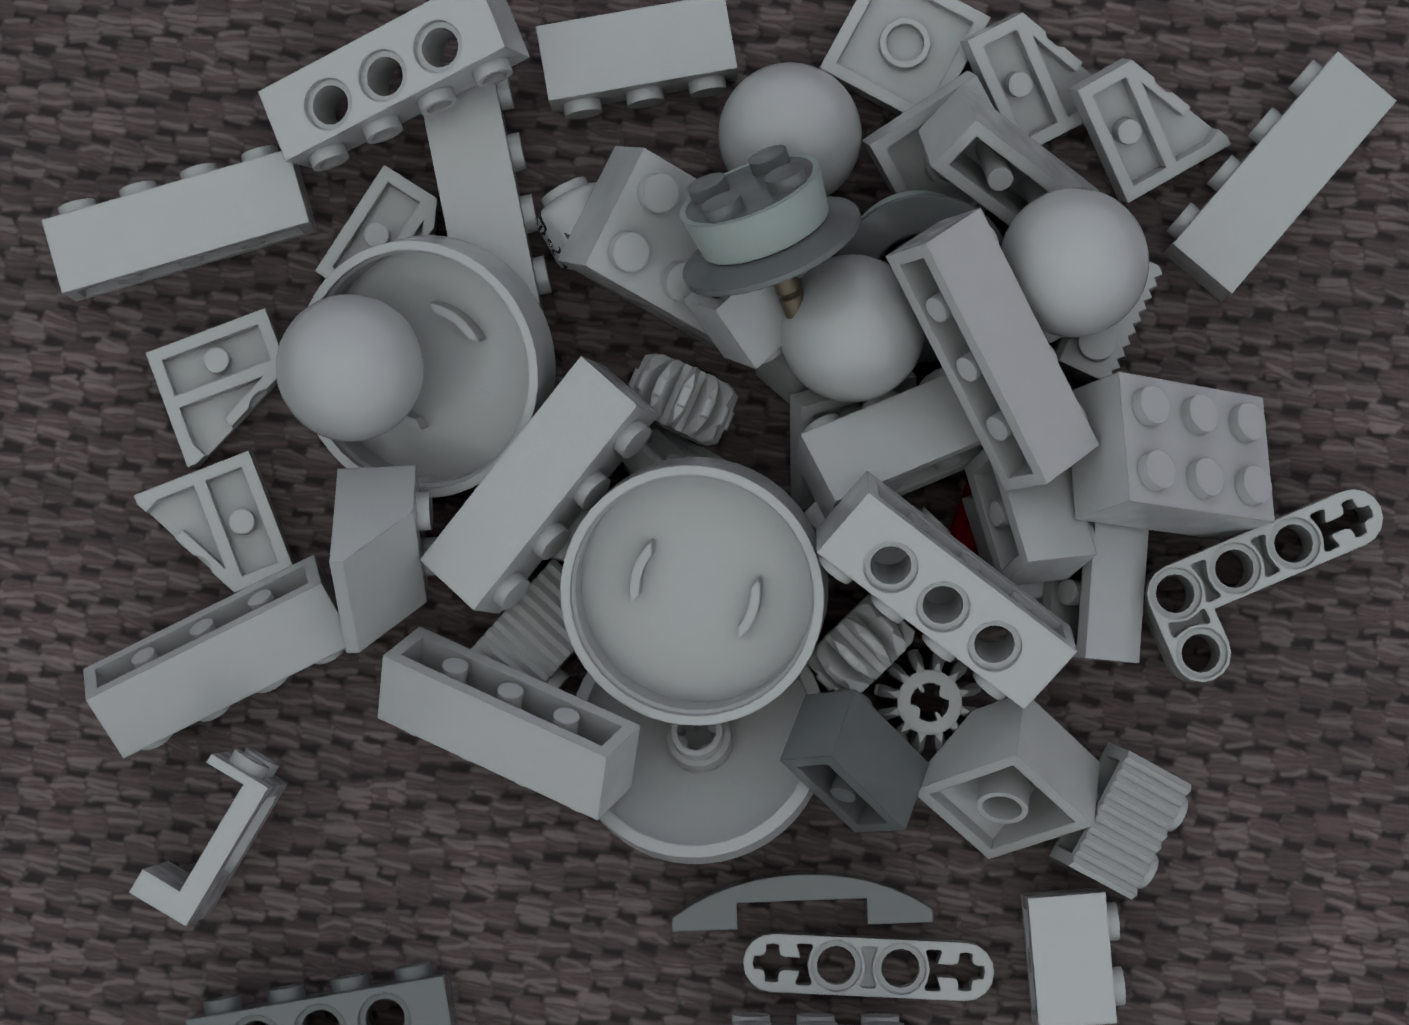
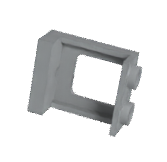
(194, 894)

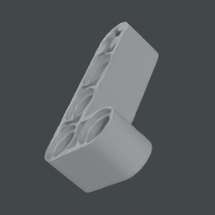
(1261, 569)

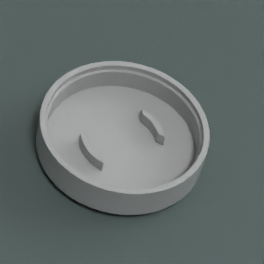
(481, 349)
(694, 591)

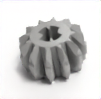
(685, 397)
(859, 648)
(944, 689)

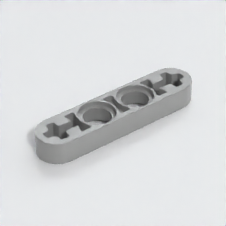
(867, 973)

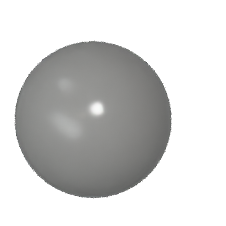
(795, 109)
(1077, 260)
(852, 330)
(349, 367)

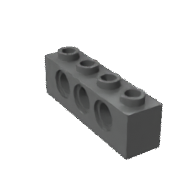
(419, 991)

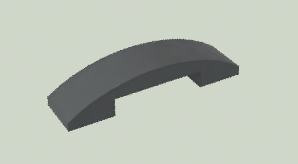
(881, 900)

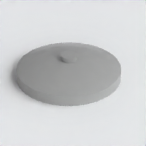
(708, 787)

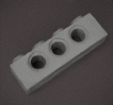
(306, 101)
(877, 518)

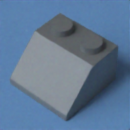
(378, 550)
(1012, 779)

